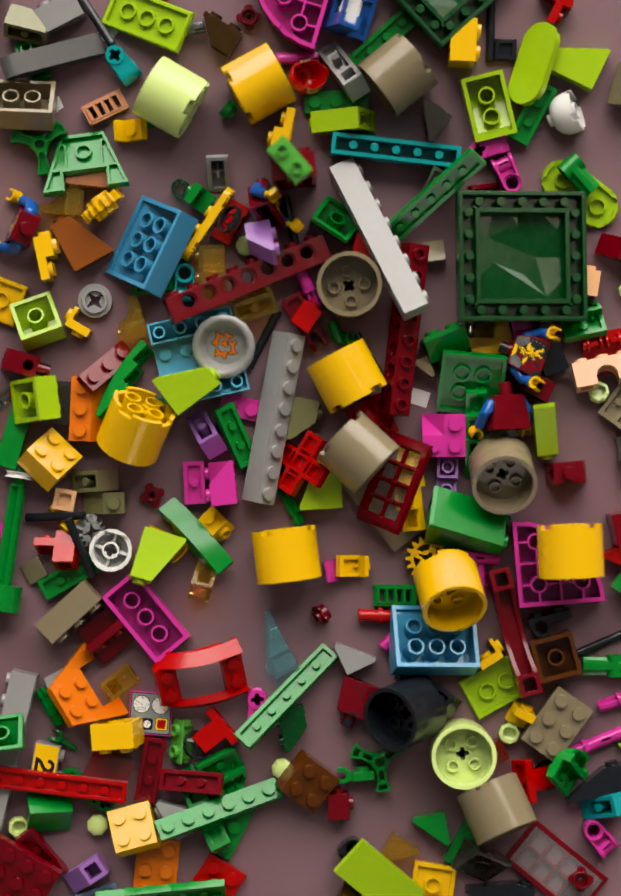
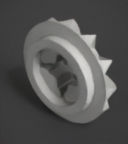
(84, 300)
(84, 526)

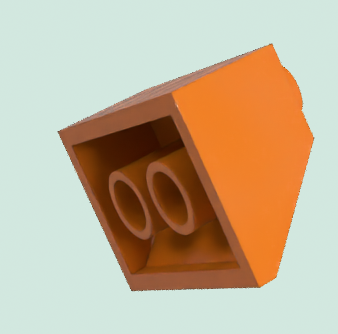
(83, 407)

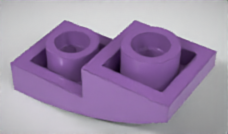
(447, 473)

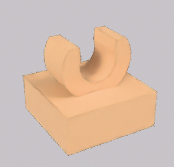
(64, 499)

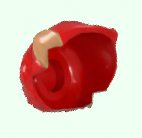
(308, 76)

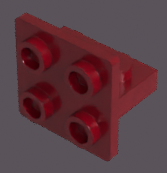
(105, 635)

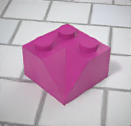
(445, 434)
(222, 483)

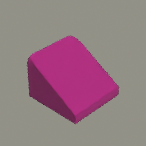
(330, 571)

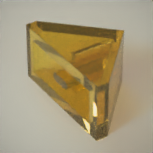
(119, 682)
(398, 847)

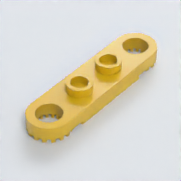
(202, 230)

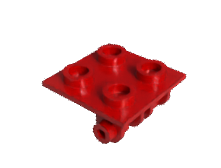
(602, 345)
(370, 408)

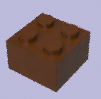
(555, 656)
(307, 781)

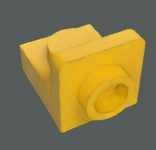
(130, 130)
(489, 658)

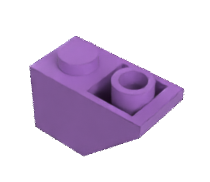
(261, 240)
(87, 872)

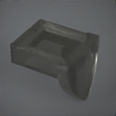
(480, 330)

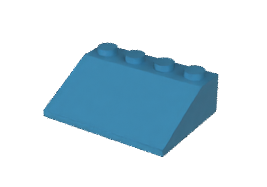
(151, 246)
(426, 651)

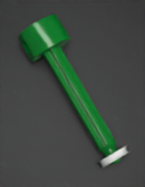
(11, 595)

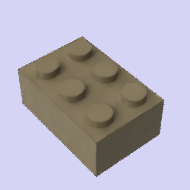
(28, 104)
(70, 612)
(556, 722)

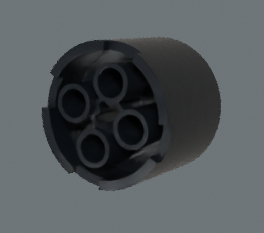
(404, 713)

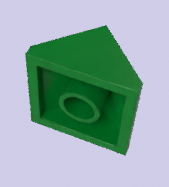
(334, 220)
(12, 733)
(48, 812)

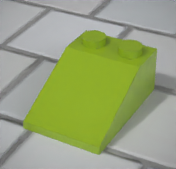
(488, 105)

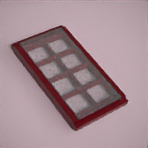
(395, 485)
(549, 862)

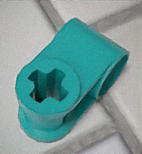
(125, 67)
(181, 284)

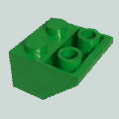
(452, 338)

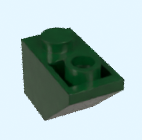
(292, 726)

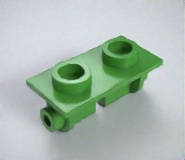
(179, 730)

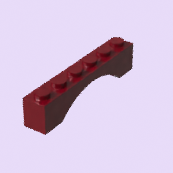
(512, 631)

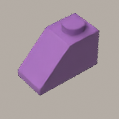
(206, 434)

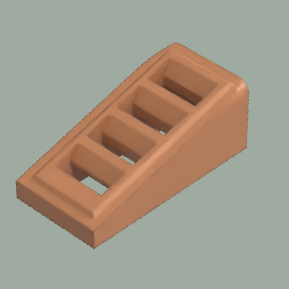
(101, 101)
(92, 180)

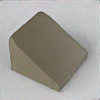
(436, 251)
(425, 365)
(34, 570)

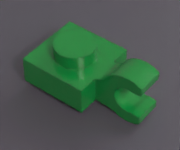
(361, 773)

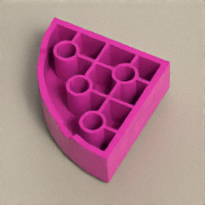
(296, 20)
(545, 592)

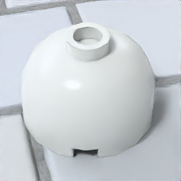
(566, 114)
(110, 550)

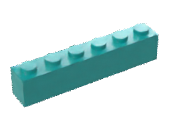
(393, 150)

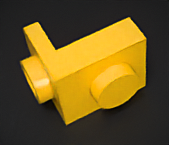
(78, 329)
(216, 524)
(352, 566)
(520, 714)

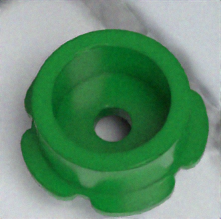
(228, 110)

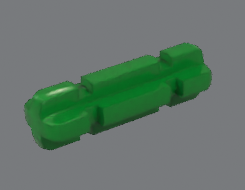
(291, 507)
(49, 706)

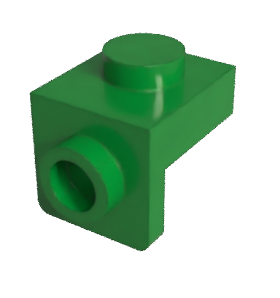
(199, 197)

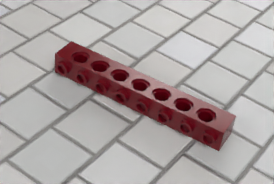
(178, 312)
(403, 344)

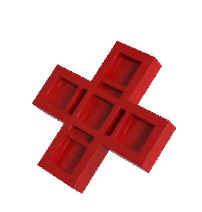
(302, 464)

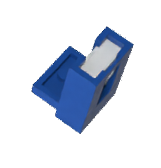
(350, 18)

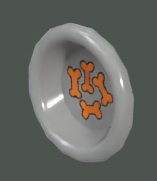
(224, 344)

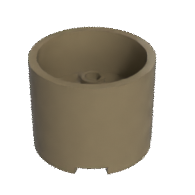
(397, 74)
(344, 268)
(358, 452)
(505, 489)
(496, 809)

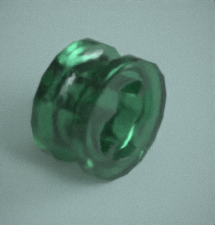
(175, 185)

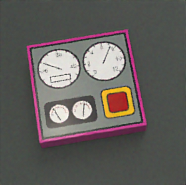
(148, 706)

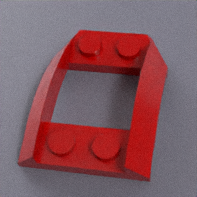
(232, 670)

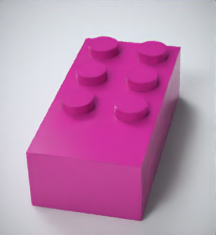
(146, 618)

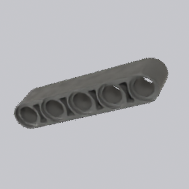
(52, 56)

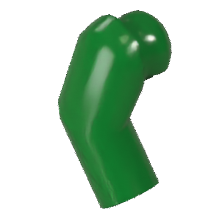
(340, 337)

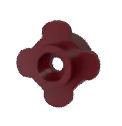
(248, 11)
(158, 493)
(321, 614)
(580, 885)

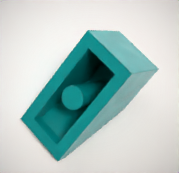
(602, 807)

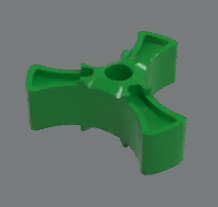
(40, 145)
(378, 760)

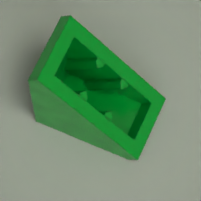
(434, 824)

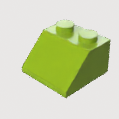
(37, 321)
(35, 399)

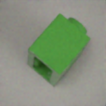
(289, 160)

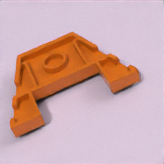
(75, 696)

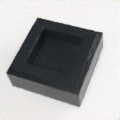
(505, 50)

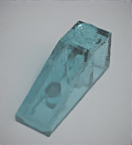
(278, 653)

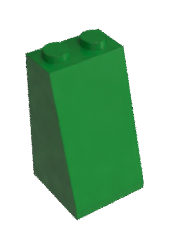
(462, 523)

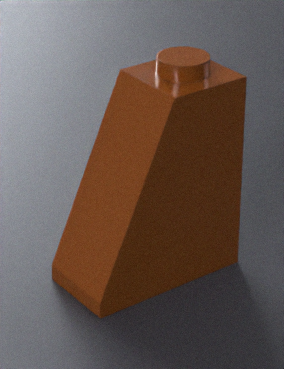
(79, 244)

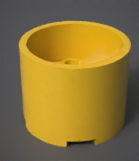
(258, 83)
(346, 375)
(135, 426)
(570, 551)
(286, 554)
(450, 591)

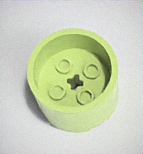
(170, 97)
(478, 761)

